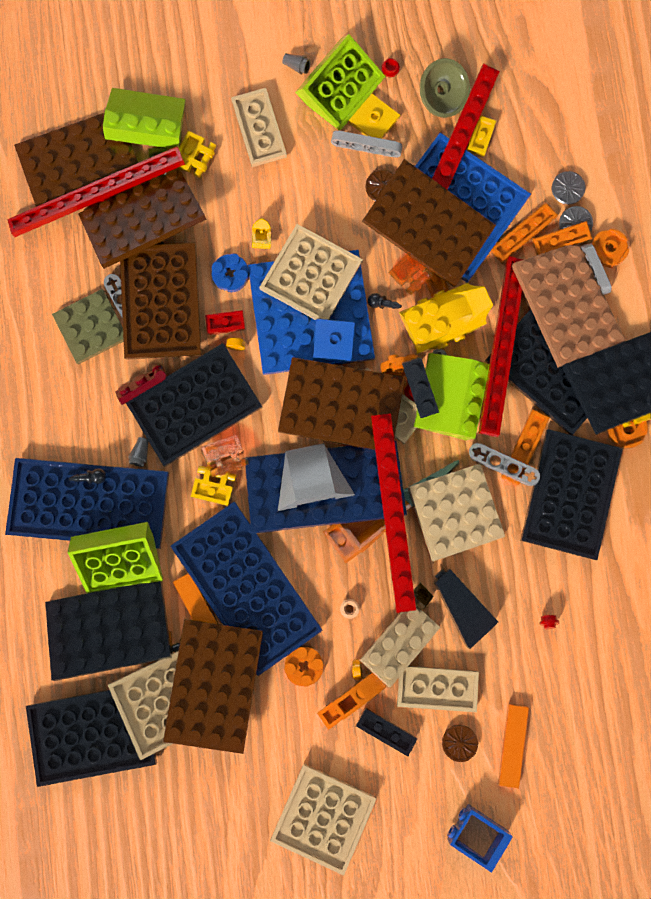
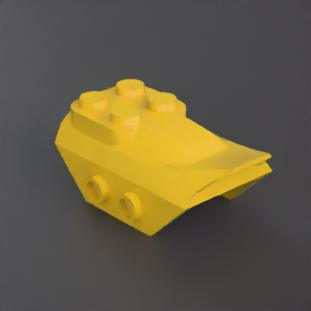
(446, 317)

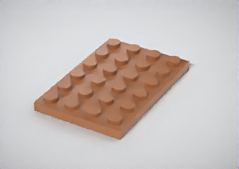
(567, 303)

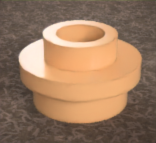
(354, 613)

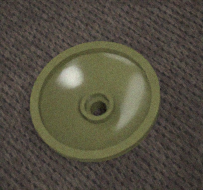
(453, 86)

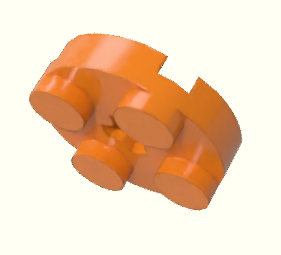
(619, 243)
(394, 364)
(630, 440)
(305, 677)

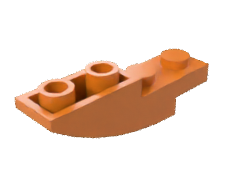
(351, 700)

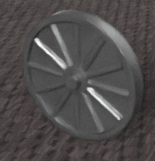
(568, 187)
(574, 216)

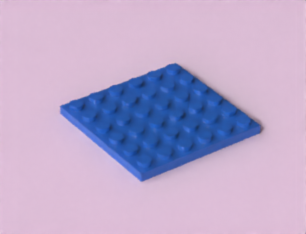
(482, 190)
(289, 333)

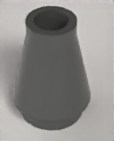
(298, 63)
(138, 455)

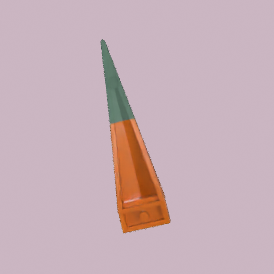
(356, 537)

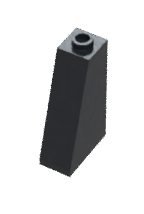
(467, 612)

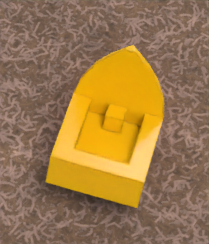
(261, 234)

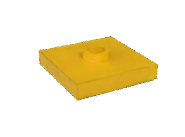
(374, 118)

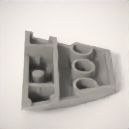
(311, 477)

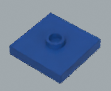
(334, 339)

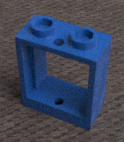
(497, 847)

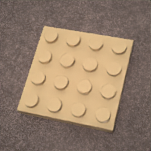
(311, 274)
(456, 512)
(144, 704)
(323, 819)

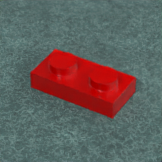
(225, 322)

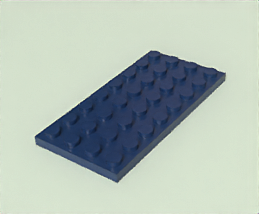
(358, 469)
(54, 507)
(246, 584)

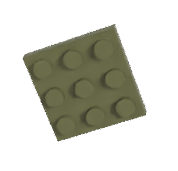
(89, 326)

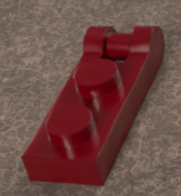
(140, 384)

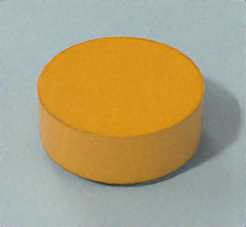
(235, 344)
(356, 668)

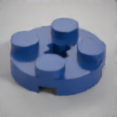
(228, 283)

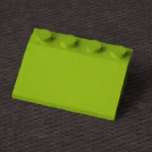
(340, 83)
(144, 118)
(459, 394)
(115, 558)

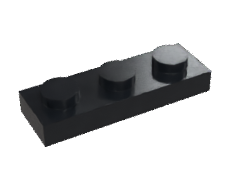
(420, 387)
(386, 732)

